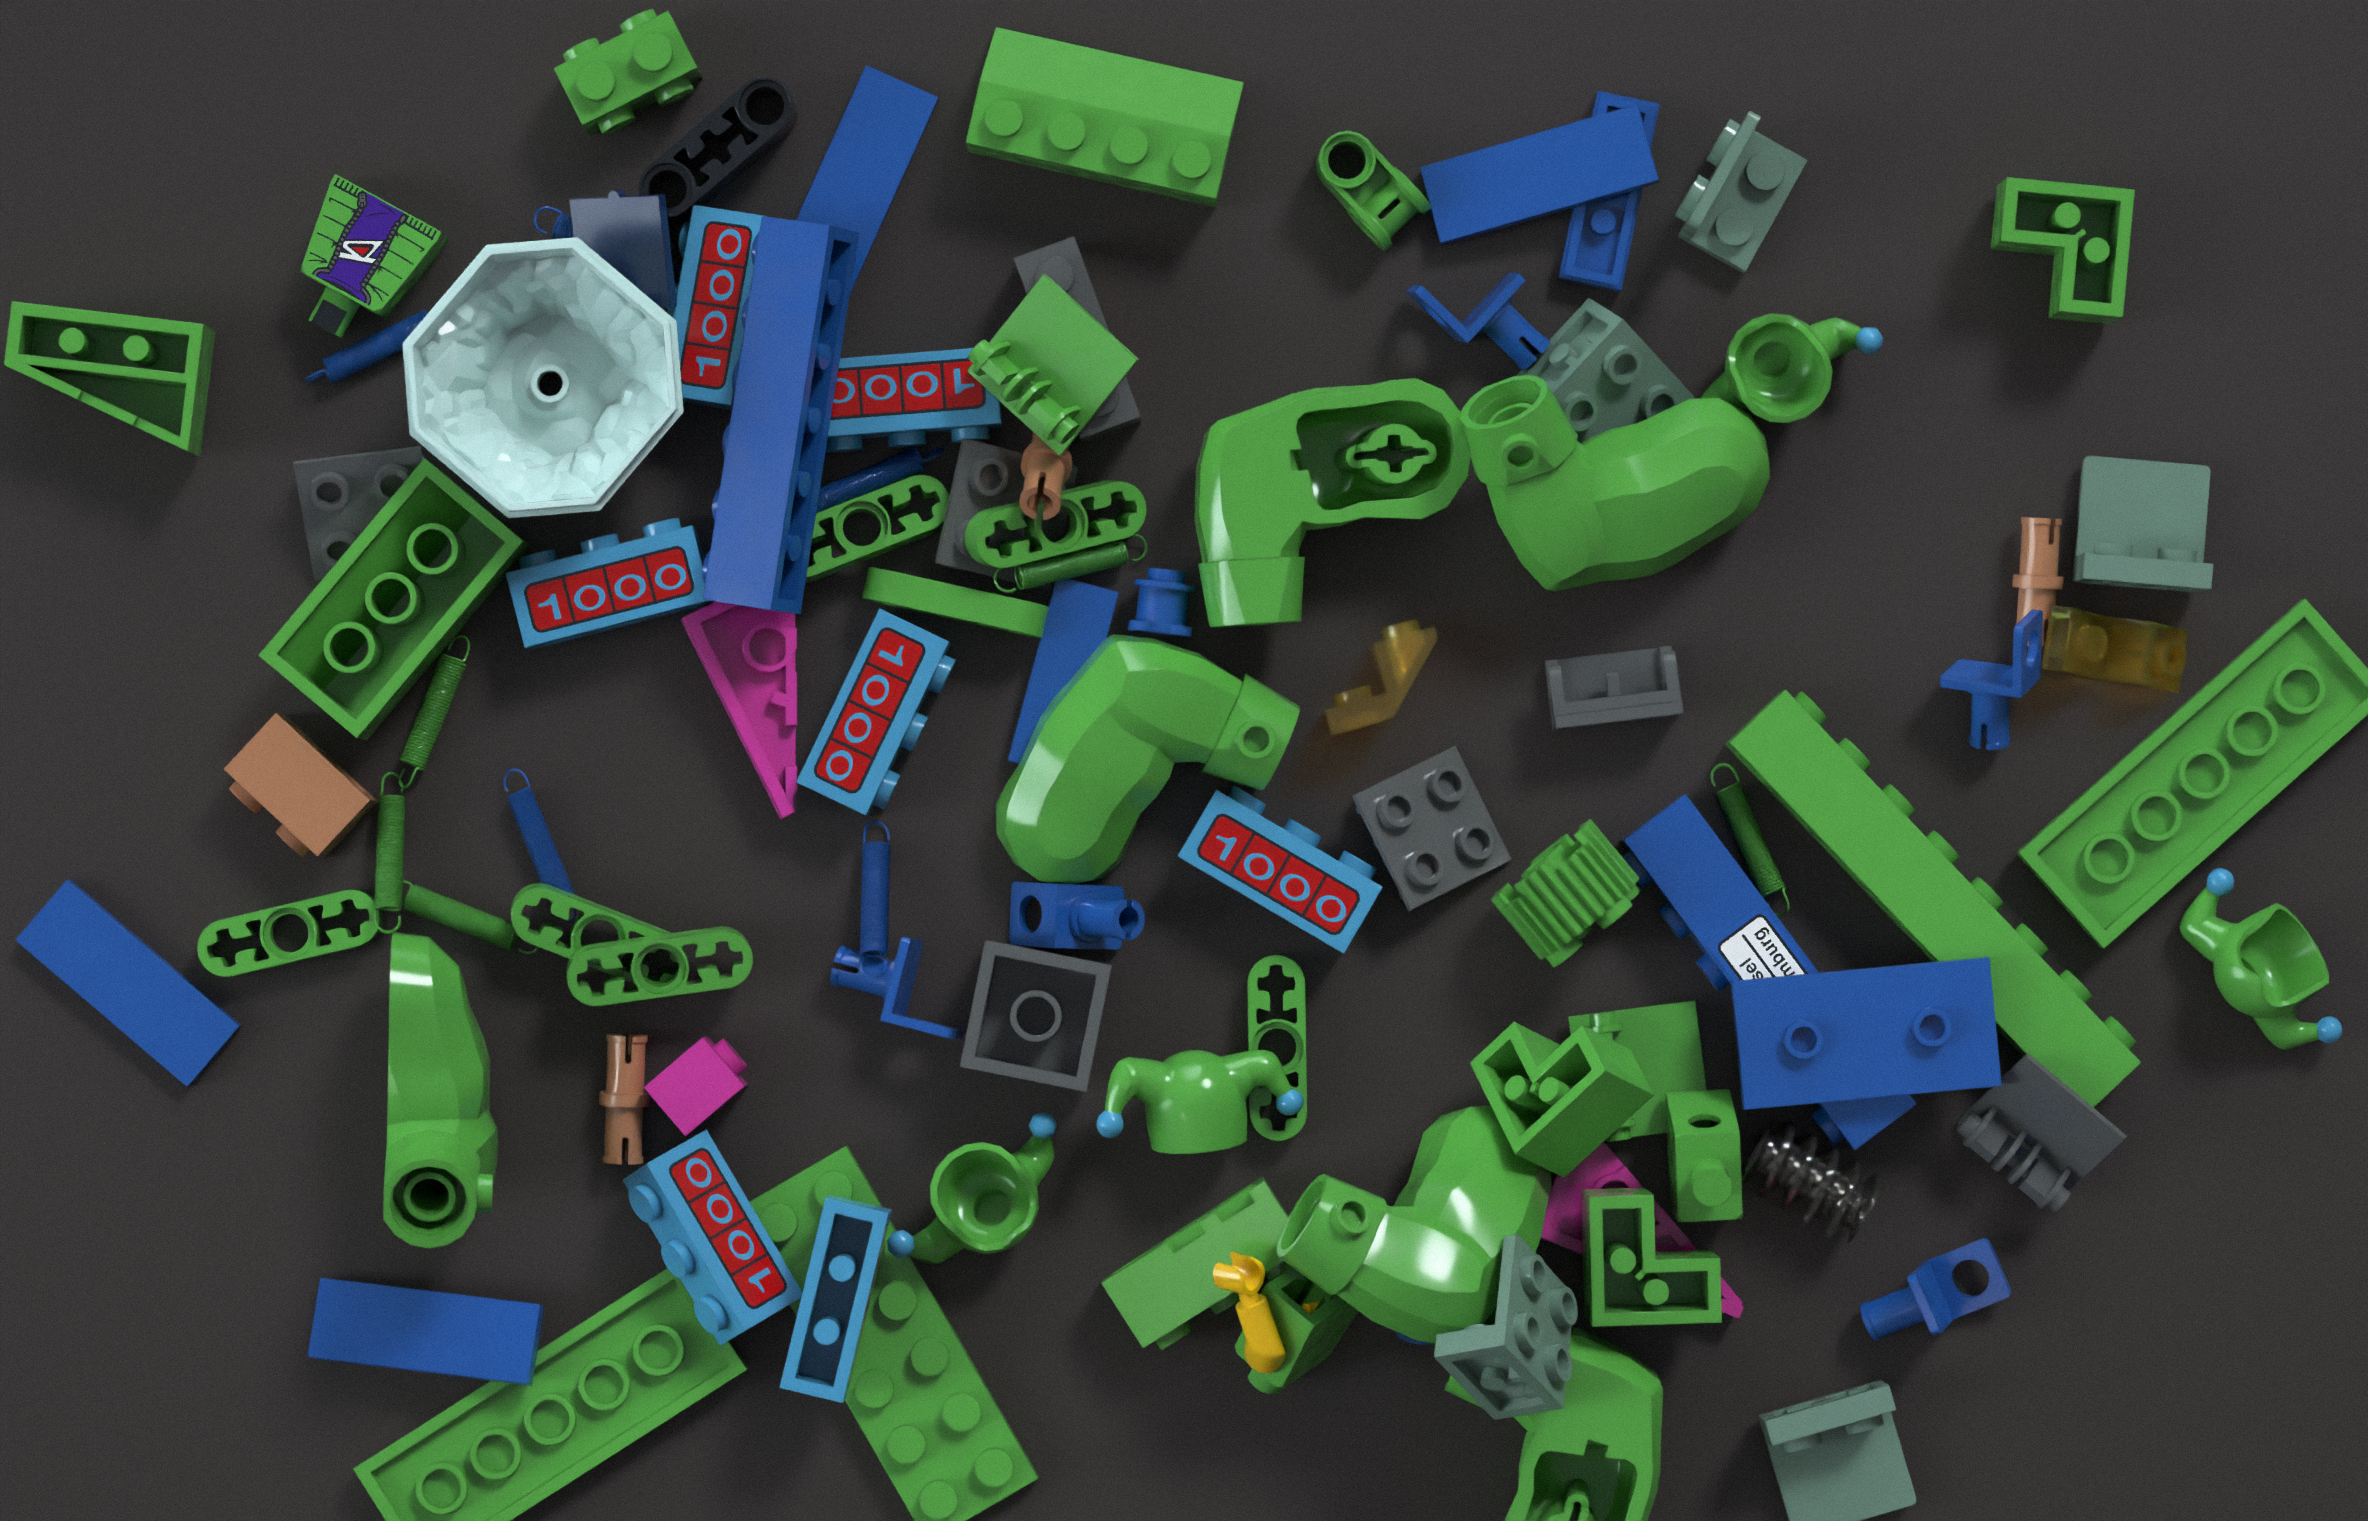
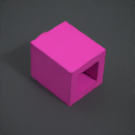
(698, 1083)

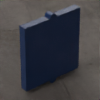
(631, 237)

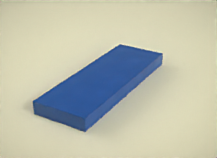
(868, 159)
(1539, 174)
(128, 982)
(426, 1331)

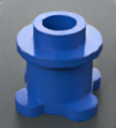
(1163, 603)

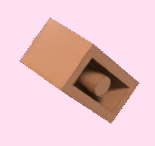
(299, 787)

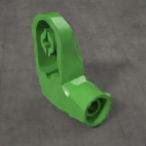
(1313, 467)
(1620, 498)
(1113, 745)
(438, 1100)
(1439, 1249)
(1598, 1451)

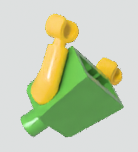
(1286, 1325)

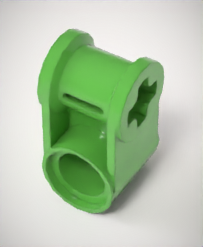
(1371, 190)

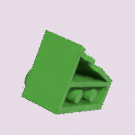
(122, 364)
(1176, 1275)

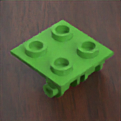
(1051, 364)
(1667, 1051)

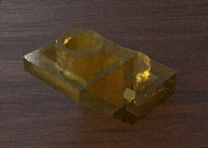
(2115, 649)
(1398, 664)

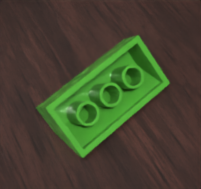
(1104, 116)
(394, 600)

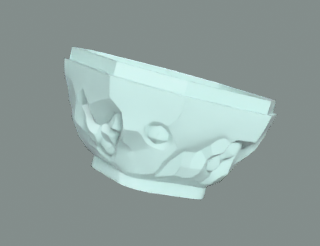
(493, 338)

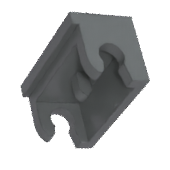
(1613, 688)

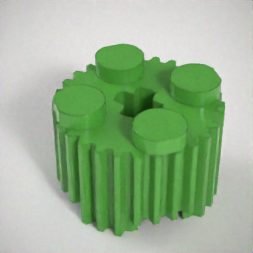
(1567, 892)

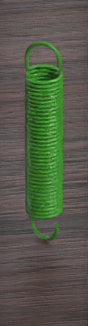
(1071, 564)
(433, 711)
(1750, 838)
(389, 853)
(461, 917)

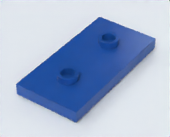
(1865, 1033)

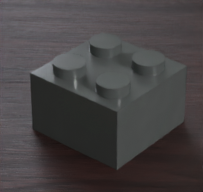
(1036, 1015)

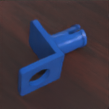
(1491, 316)
(1995, 683)
(1075, 916)
(893, 985)
(1934, 1295)

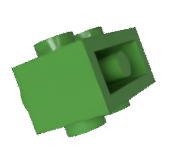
(628, 72)

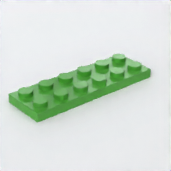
(2201, 774)
(911, 1374)
(586, 1402)

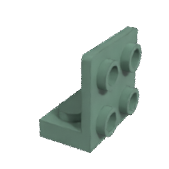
(1742, 197)
(1605, 373)
(2142, 525)
(1525, 1356)
(1839, 1456)

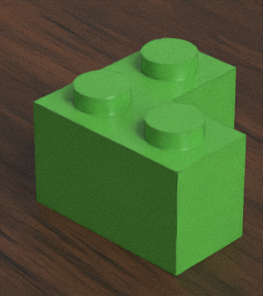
(2084, 231)
(1558, 1097)
(1629, 1279)

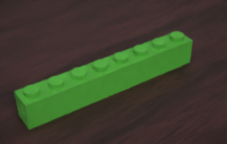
(1927, 895)

